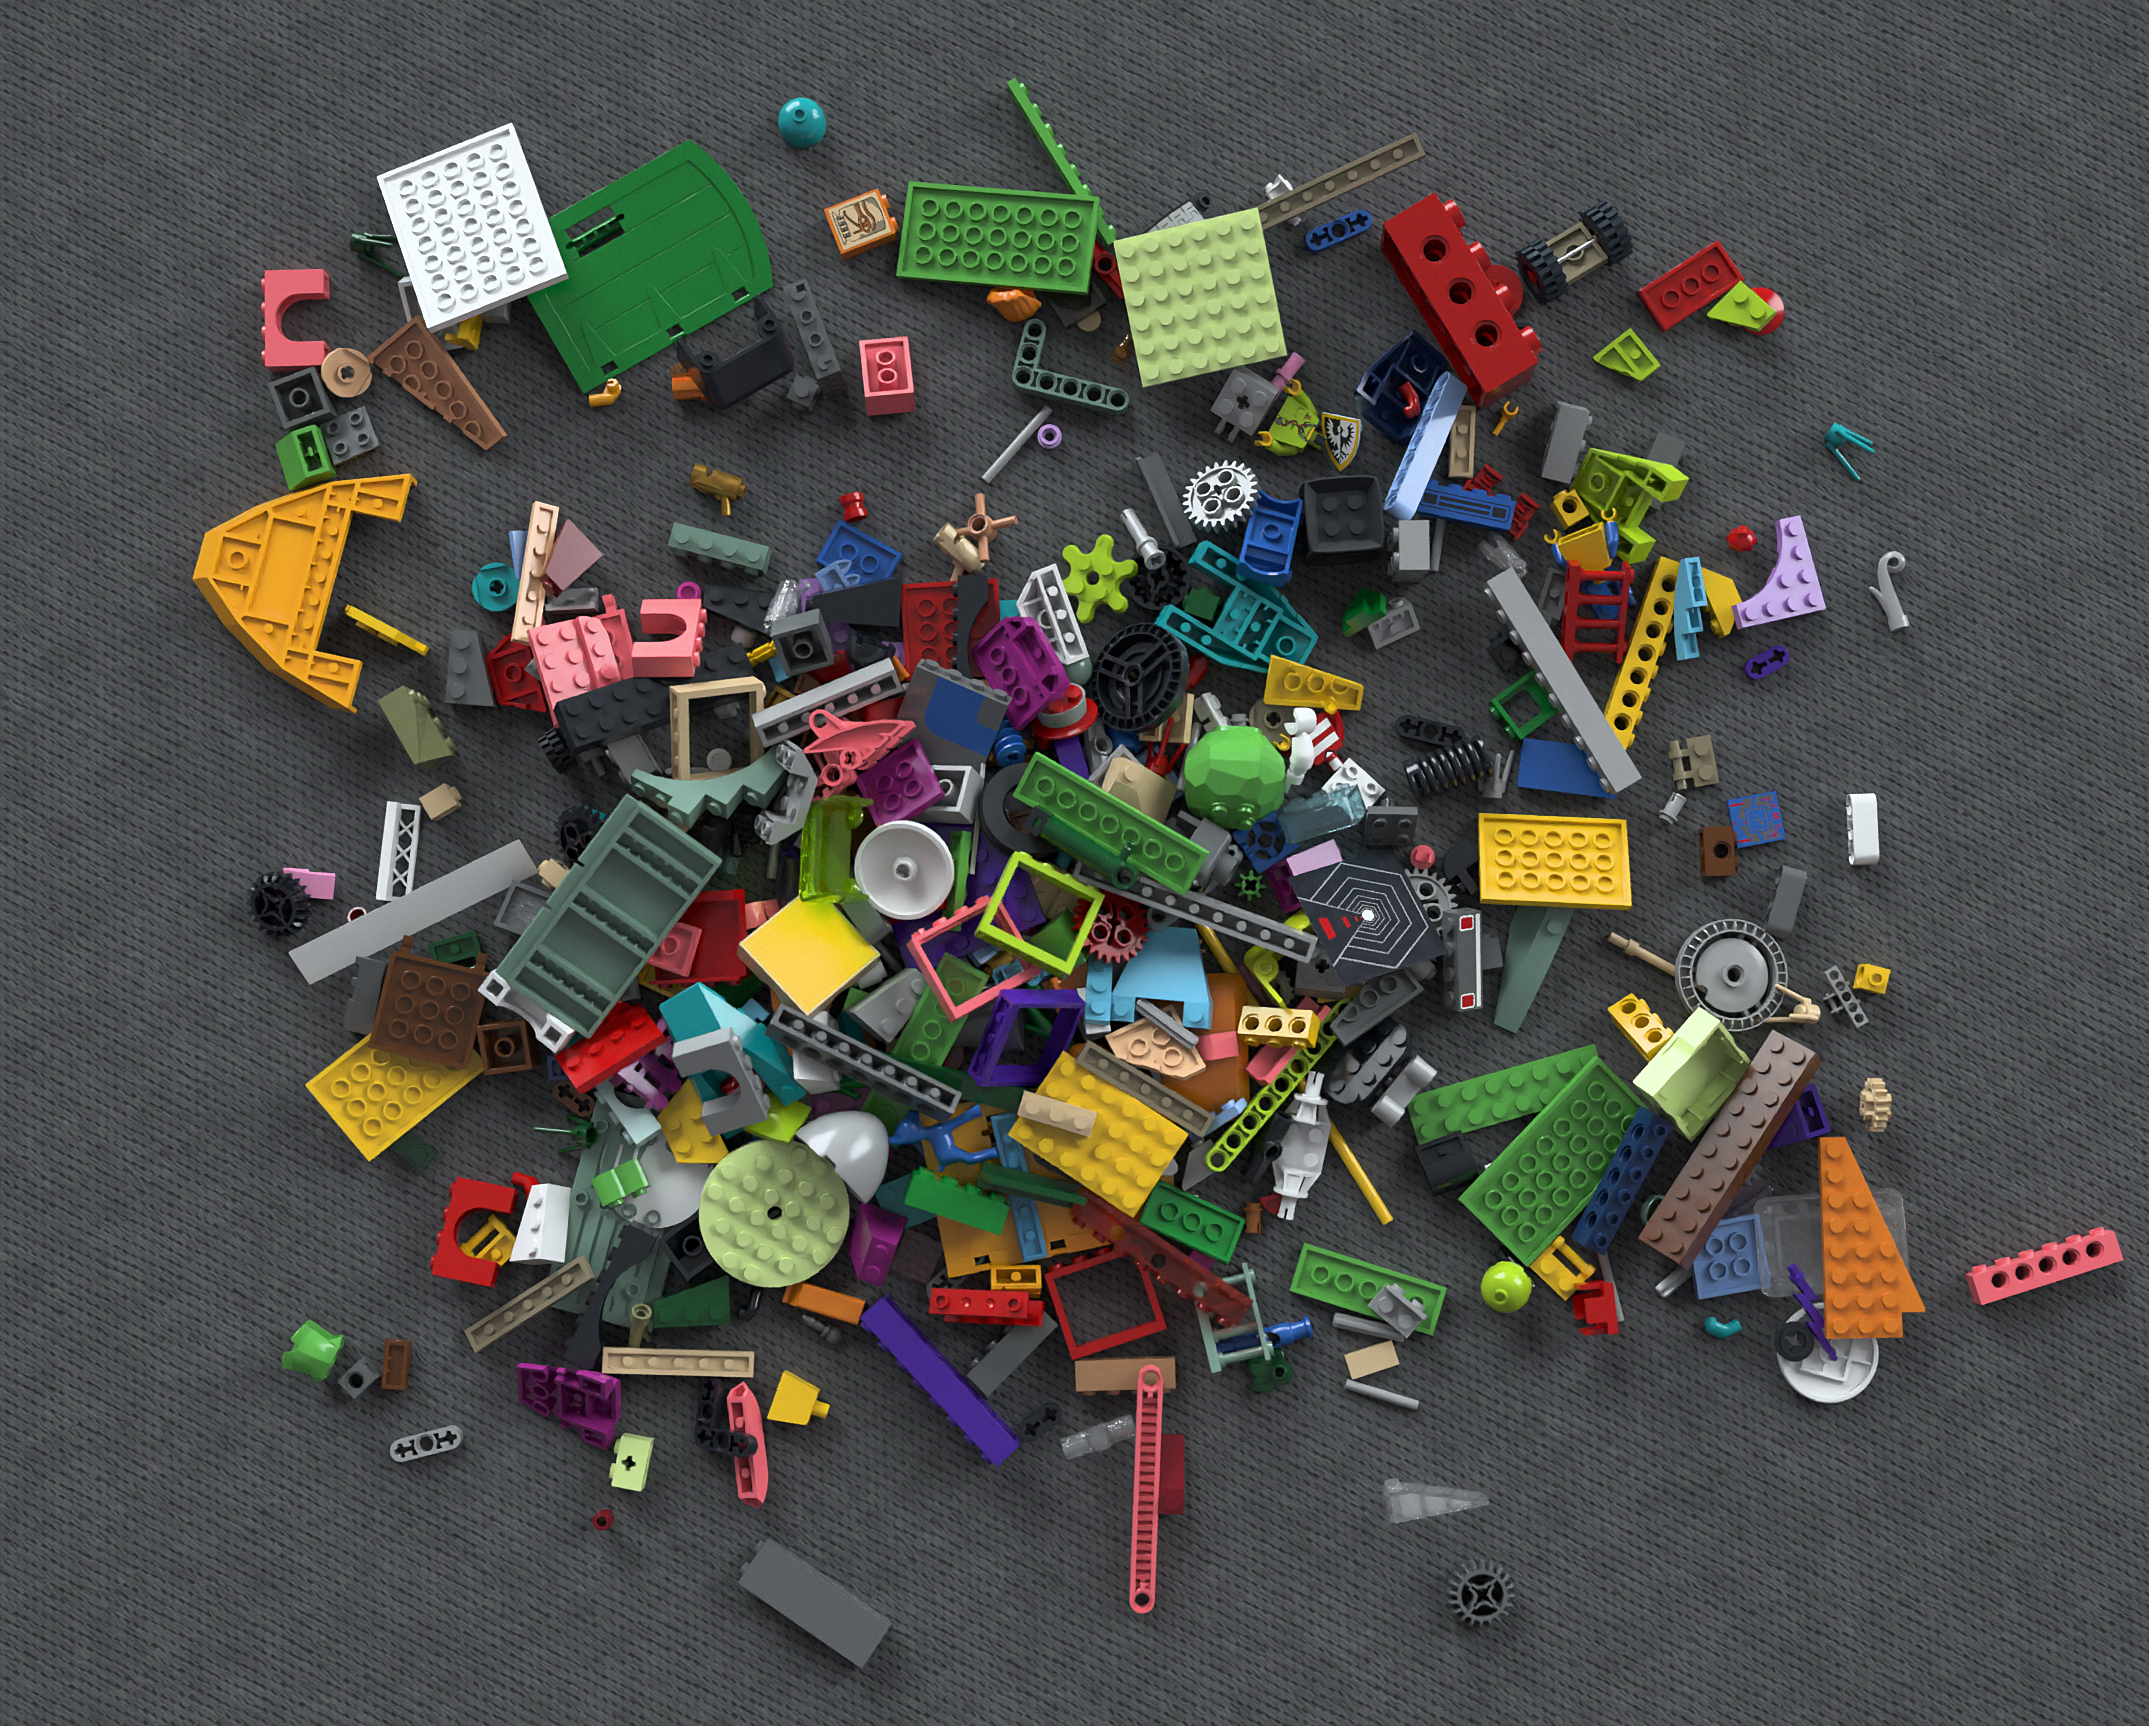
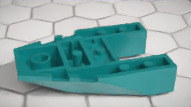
(1249, 626)
(703, 1011)

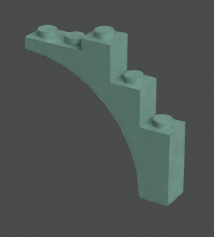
(720, 795)

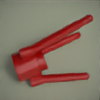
(1158, 762)

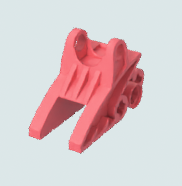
(862, 739)

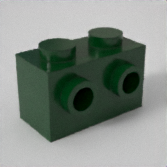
(1202, 605)

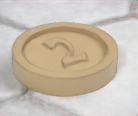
(1090, 323)

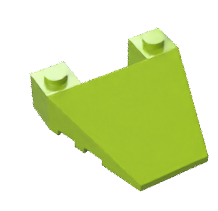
(1628, 486)

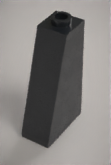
(862, 603)

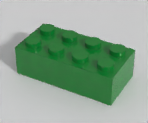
(956, 1201)

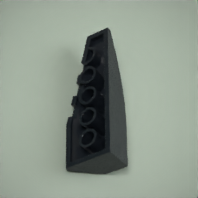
(687, 1248)

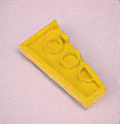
(1304, 686)

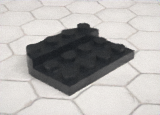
(1364, 1065)

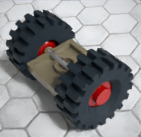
(1593, 242)

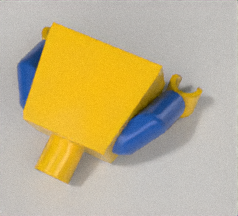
(1590, 546)

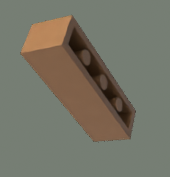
(1121, 1373)

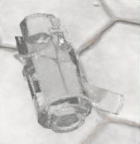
(1503, 556)
(785, 600)

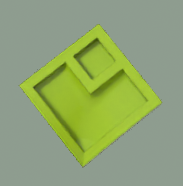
(781, 1121)

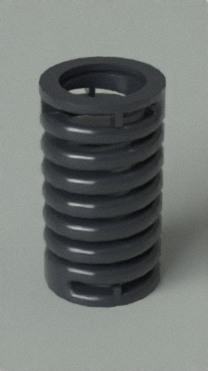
(1443, 762)

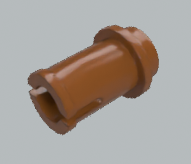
(1253, 1217)

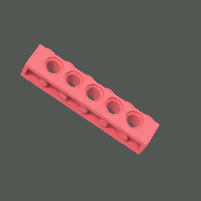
(2105, 1253)

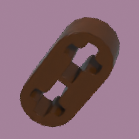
(570, 1102)

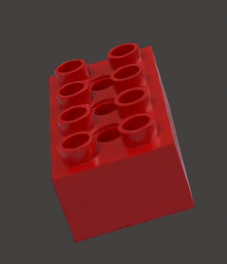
(1442, 270)

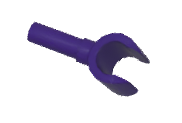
(792, 853)

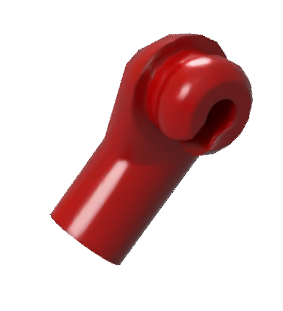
(1412, 399)
(525, 1181)

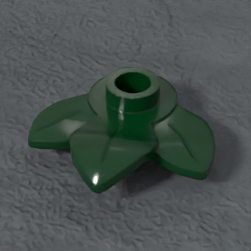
(1265, 1375)

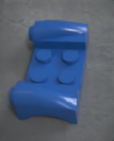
(1270, 540)

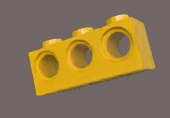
(1270, 1019)
(1639, 1026)

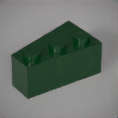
(694, 1306)

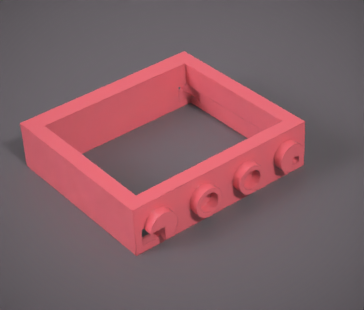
(943, 925)

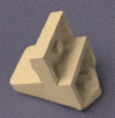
(1181, 725)

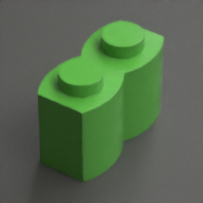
(621, 1183)

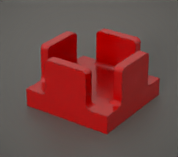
(1596, 1307)

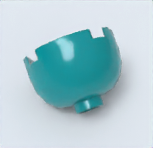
(802, 122)

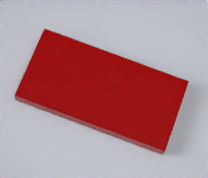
(1690, 286)

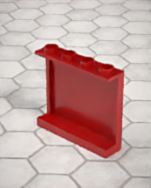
(723, 927)

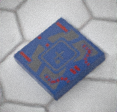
(1756, 819)

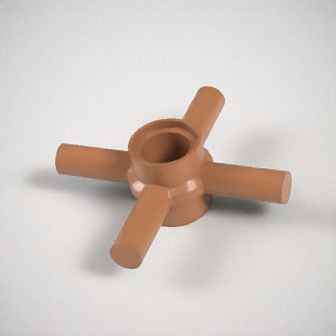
(989, 532)

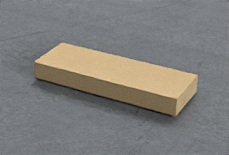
(1462, 444)

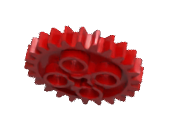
(1131, 929)

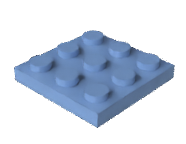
(1727, 1259)

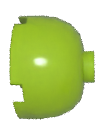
(1506, 1287)

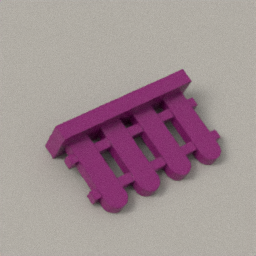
(649, 1065)

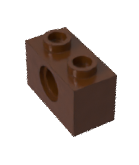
(1710, 864)

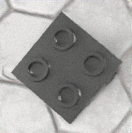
(350, 436)

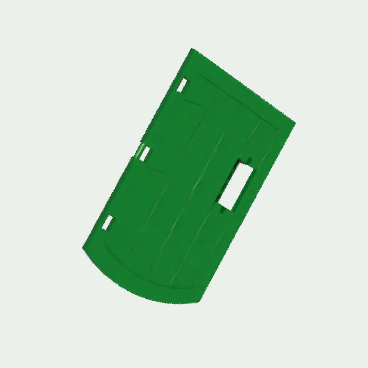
(678, 263)

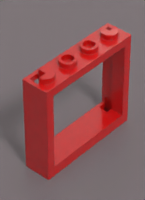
(1079, 1263)

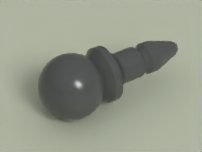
(832, 1333)

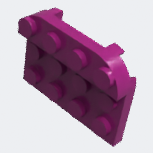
(1022, 664)

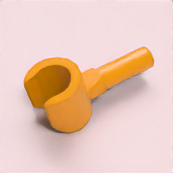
(1505, 416)

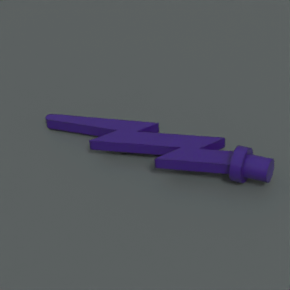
(1797, 1277)

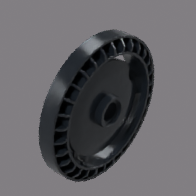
(1139, 678)

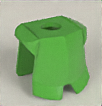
(313, 1351)

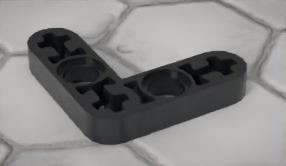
(712, 1425)

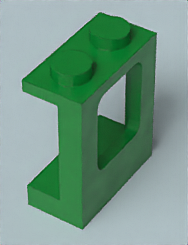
(1539, 695)

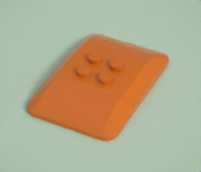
(1223, 1077)

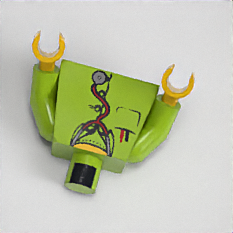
(1293, 425)

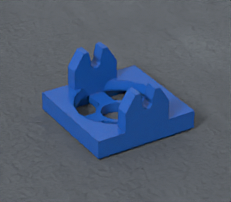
(1258, 864)

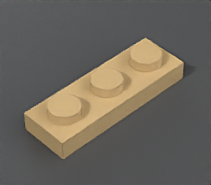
(1056, 1113)

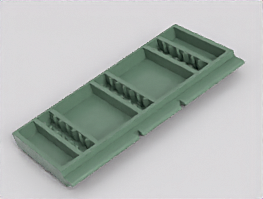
(608, 916)
(596, 1228)

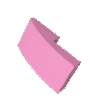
(318, 884)

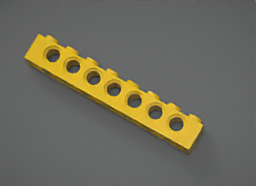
(1664, 570)

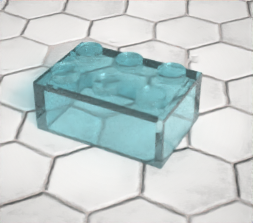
(1322, 813)

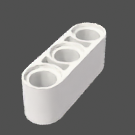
(1863, 826)

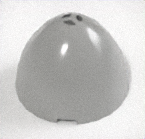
(854, 1145)

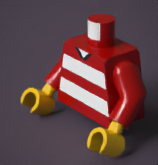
(1326, 737)

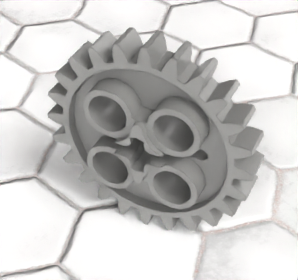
(1221, 496)
(1438, 893)

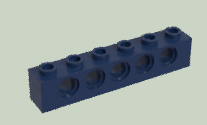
(1622, 1180)

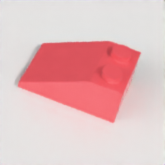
(887, 376)

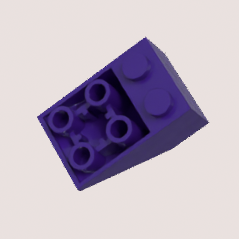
(1804, 1120)

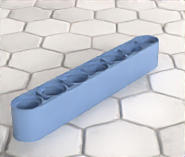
(1425, 447)

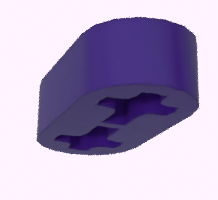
(1769, 667)

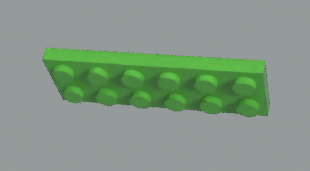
(1356, 1282)

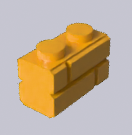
(1016, 1279)

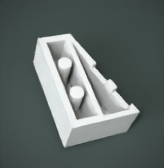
(543, 1226)

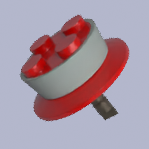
(1067, 716)

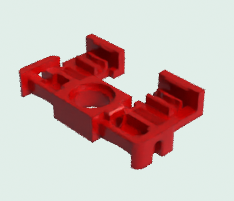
(1521, 511)

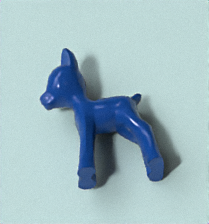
(940, 1136)

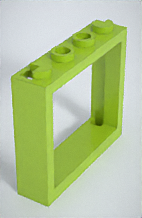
(1023, 949)

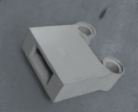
(1401, 1089)

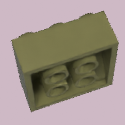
(418, 728)

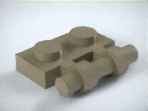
(1700, 759)

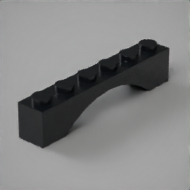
(972, 600)
(589, 1338)

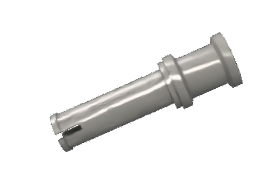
(1146, 545)

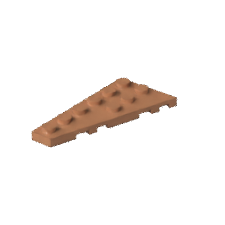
(432, 376)

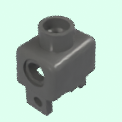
(1218, 864)

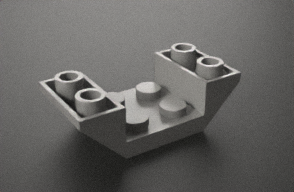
(795, 804)

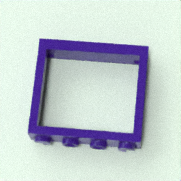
(984, 1063)

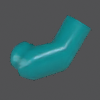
(1721, 1330)

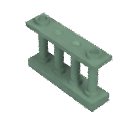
(1212, 1336)

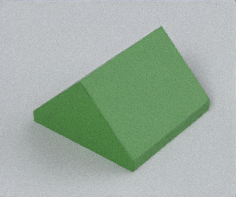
(1058, 937)

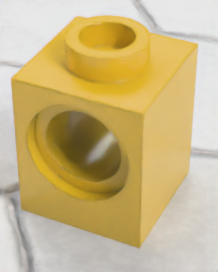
(1568, 519)
(1871, 979)

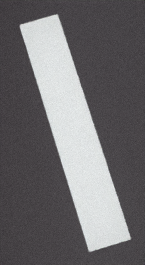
(413, 912)

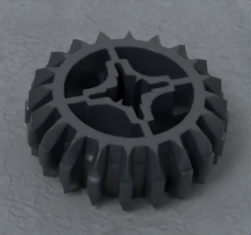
(290, 914)

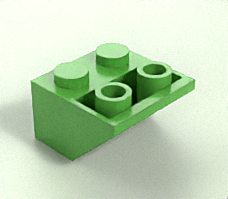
(305, 457)

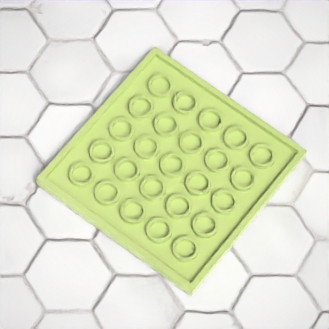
(1200, 297)

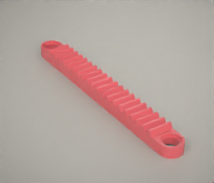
(1146, 1489)

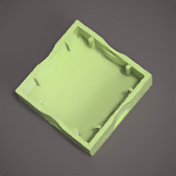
(1693, 1074)

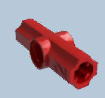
(1110, 277)

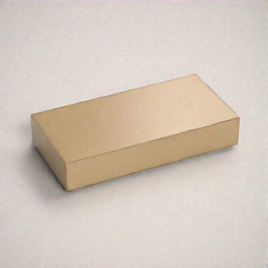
(1371, 1359)

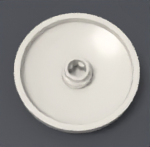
(904, 870)

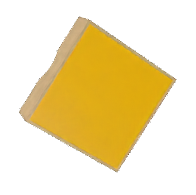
(808, 955)

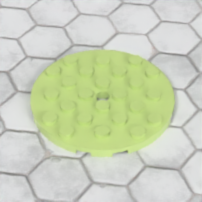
(783, 1248)

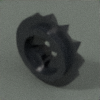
(1795, 1353)

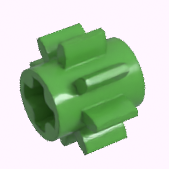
(1257, 886)

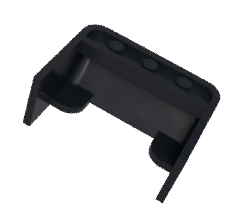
(745, 372)

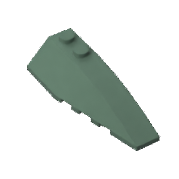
(1529, 952)

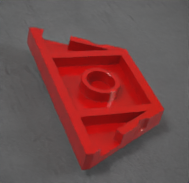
(510, 681)

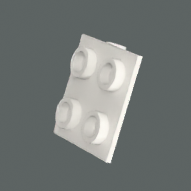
(1353, 774)

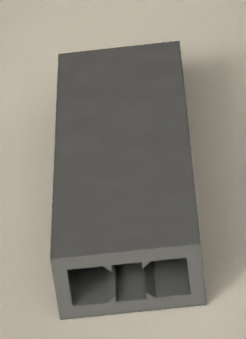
(813, 1601)

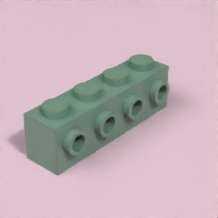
(719, 548)

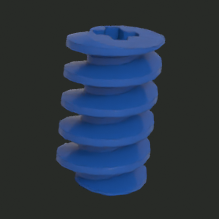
(1008, 745)

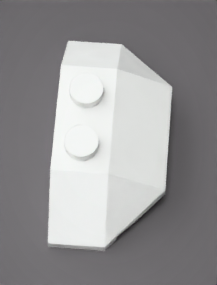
(1049, 605)

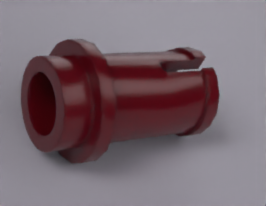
(602, 1525)

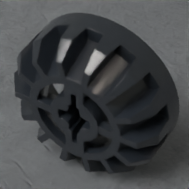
(1181, 585)

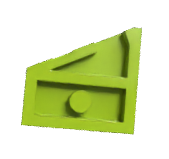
(1628, 357)

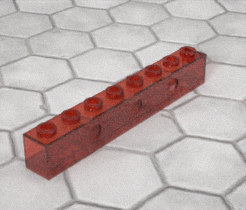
(1179, 1269)

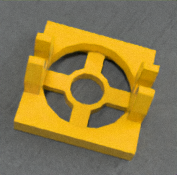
(468, 333)

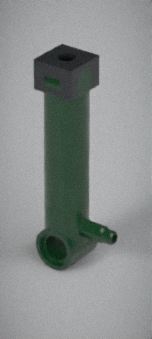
(1044, 824)

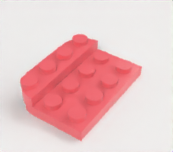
(572, 658)

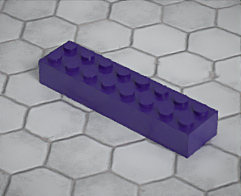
(940, 1379)

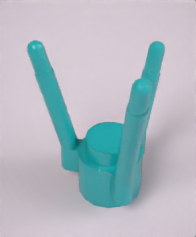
(1837, 436)

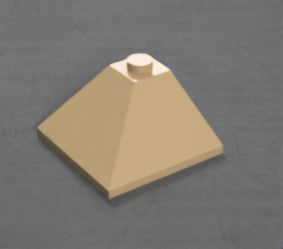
(1139, 788)

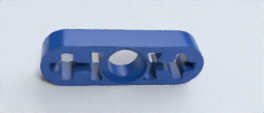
(1319, 231)

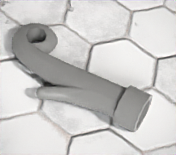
(1887, 597)

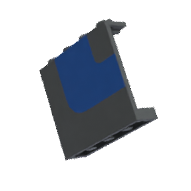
(952, 715)

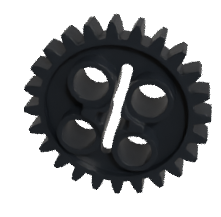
(576, 831)

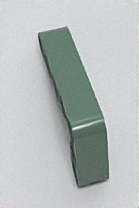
(1060, 382)

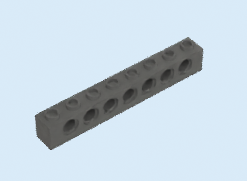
(863, 1064)

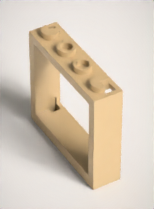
(680, 722)

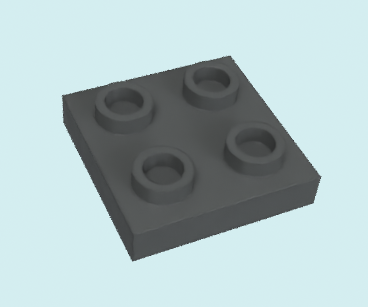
(1390, 824)

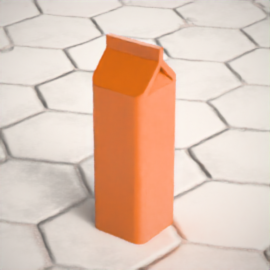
(825, 1302)

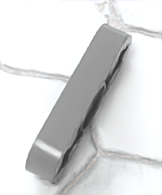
(407, 1441)

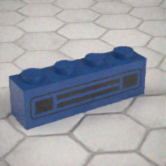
(1467, 507)

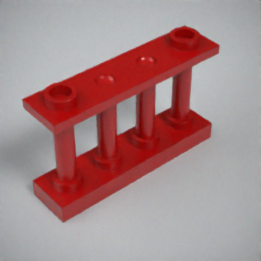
(1574, 599)
(986, 1307)

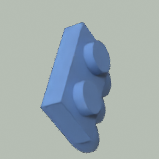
(833, 575)

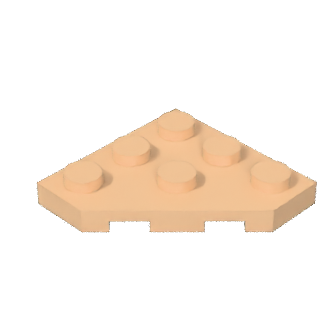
(1155, 1050)

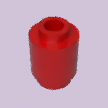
(1197, 670)

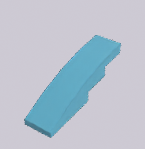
(1688, 599)

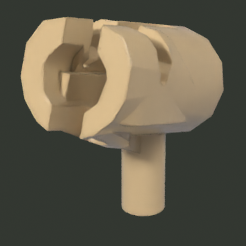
(961, 550)

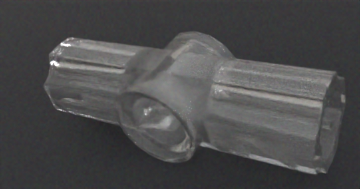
(1098, 1437)

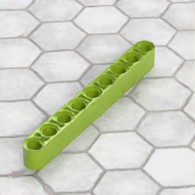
(1275, 1097)

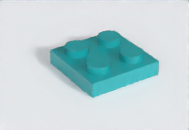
(891, 1199)

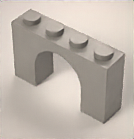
(724, 1052)

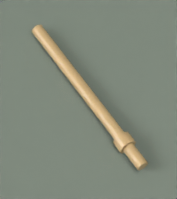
(1632, 948)

